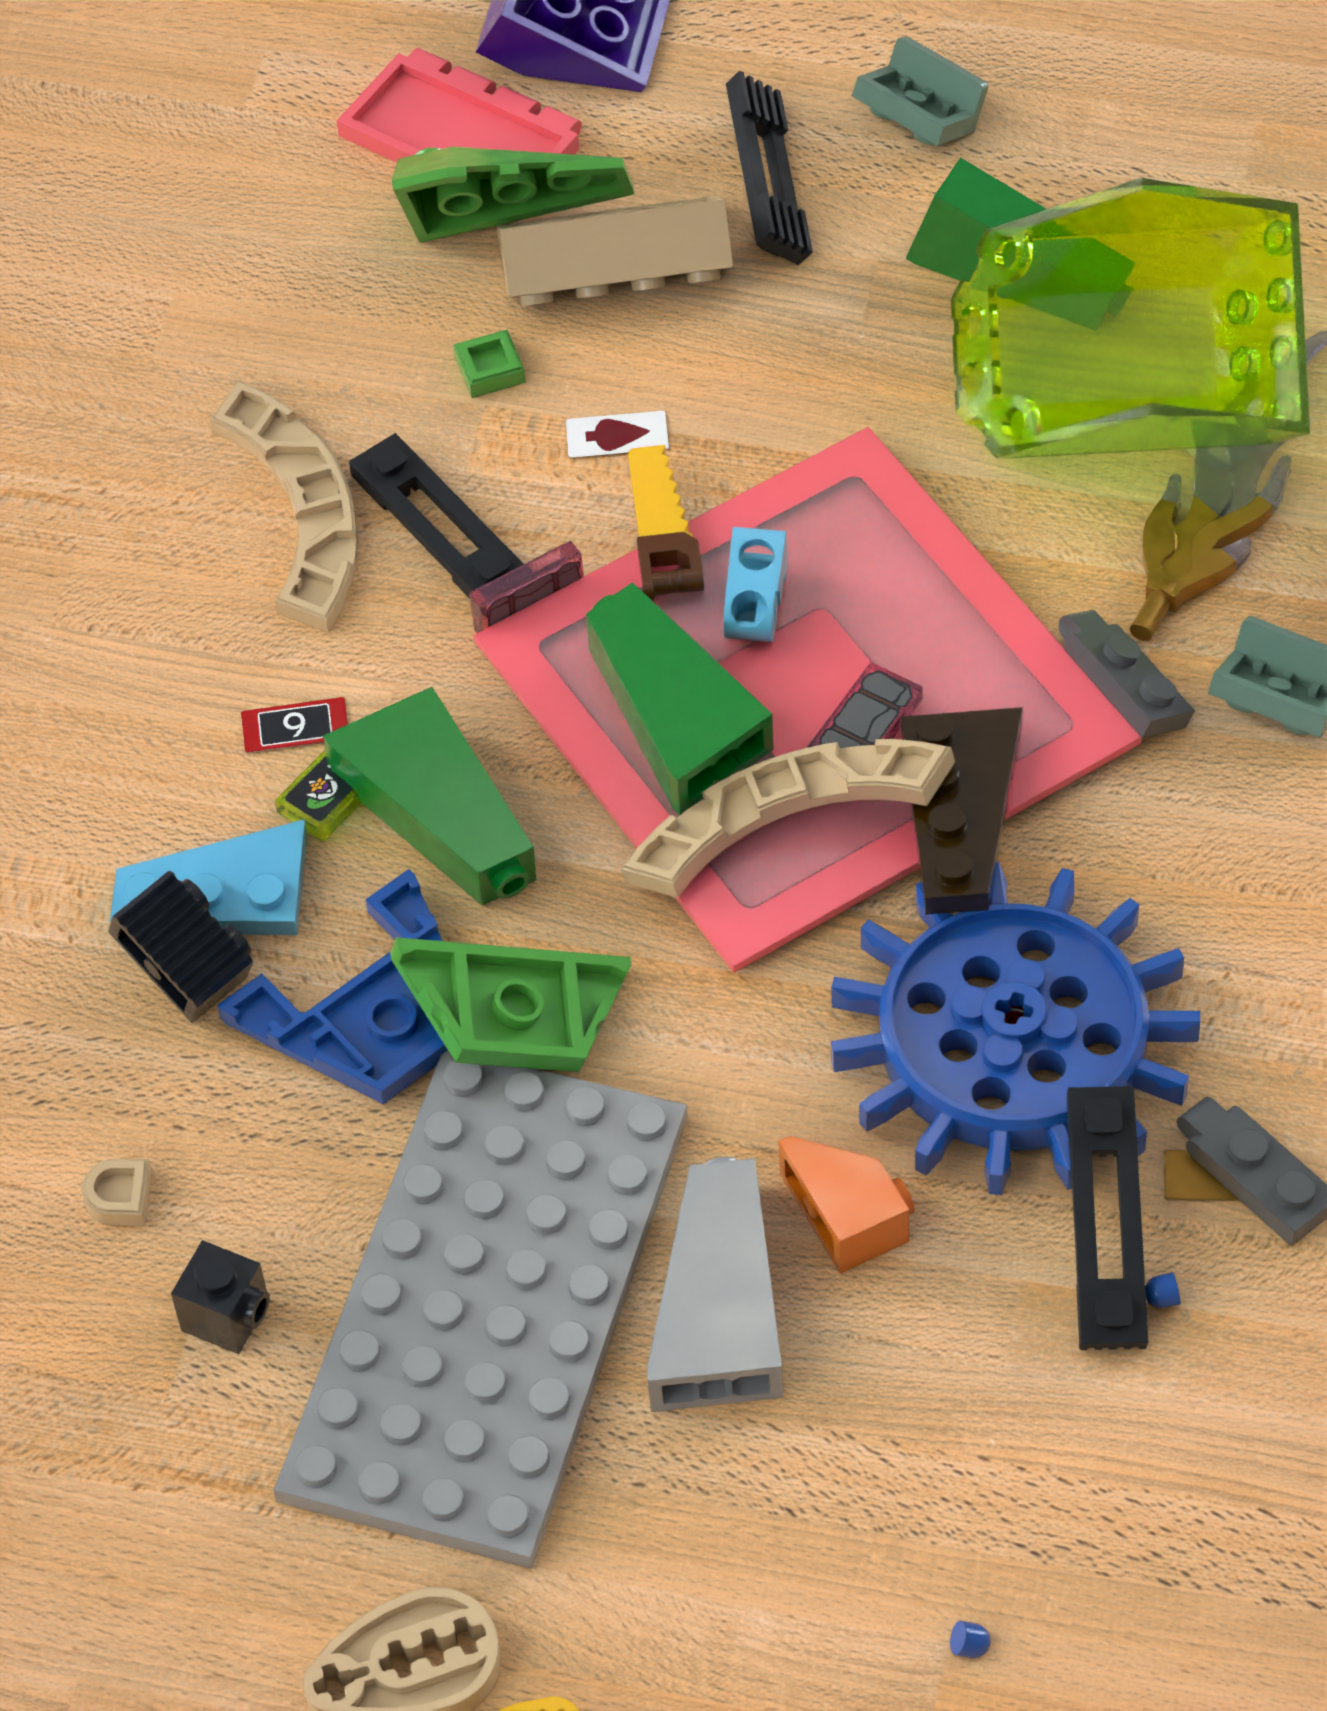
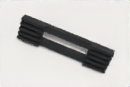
(775, 220)
(390, 472)
(1109, 1310)

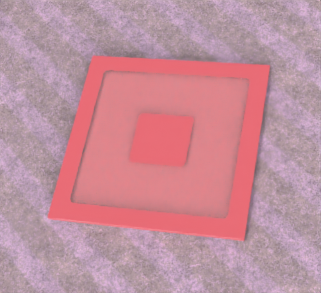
(866, 581)

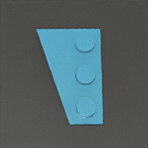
(246, 879)

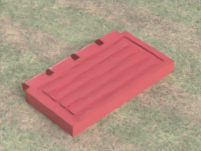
(428, 105)

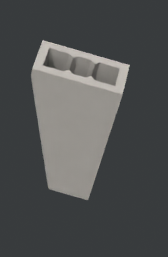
(717, 1304)

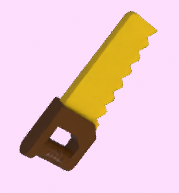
(662, 526)

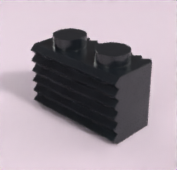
(182, 945)

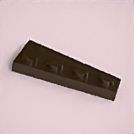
(964, 819)

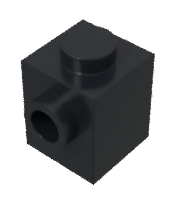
(220, 1297)

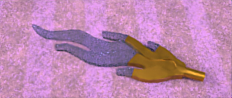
(1212, 538)

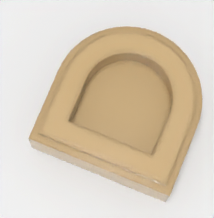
(118, 1191)

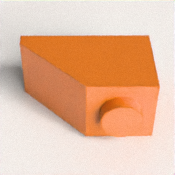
(846, 1200)

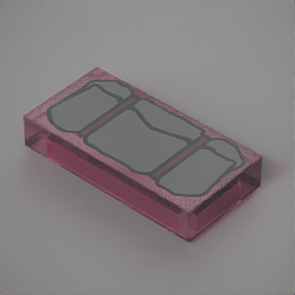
(525, 585)
(870, 709)

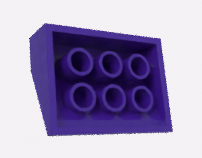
(575, 39)

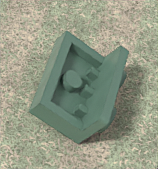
(923, 93)
(1276, 677)

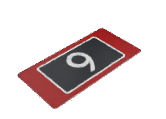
(292, 724)

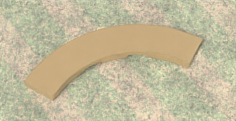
(317, 491)
(778, 788)

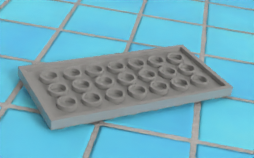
(483, 1309)

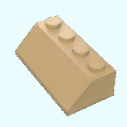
(615, 247)

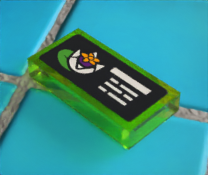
(318, 798)

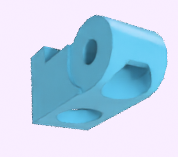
(754, 584)

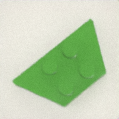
(511, 1001)

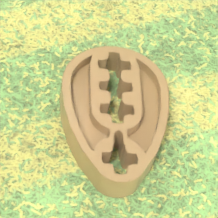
(405, 1626)

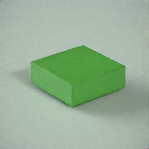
(489, 363)

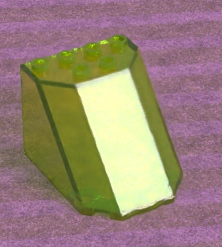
(1135, 325)

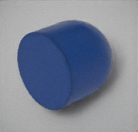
(1162, 1291)
(969, 1639)

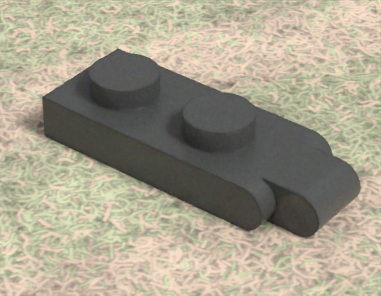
(1124, 674)
(1255, 1168)

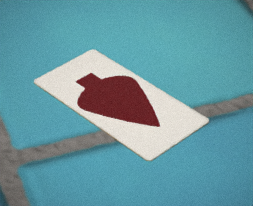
(615, 433)

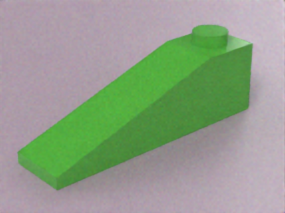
(481, 188)

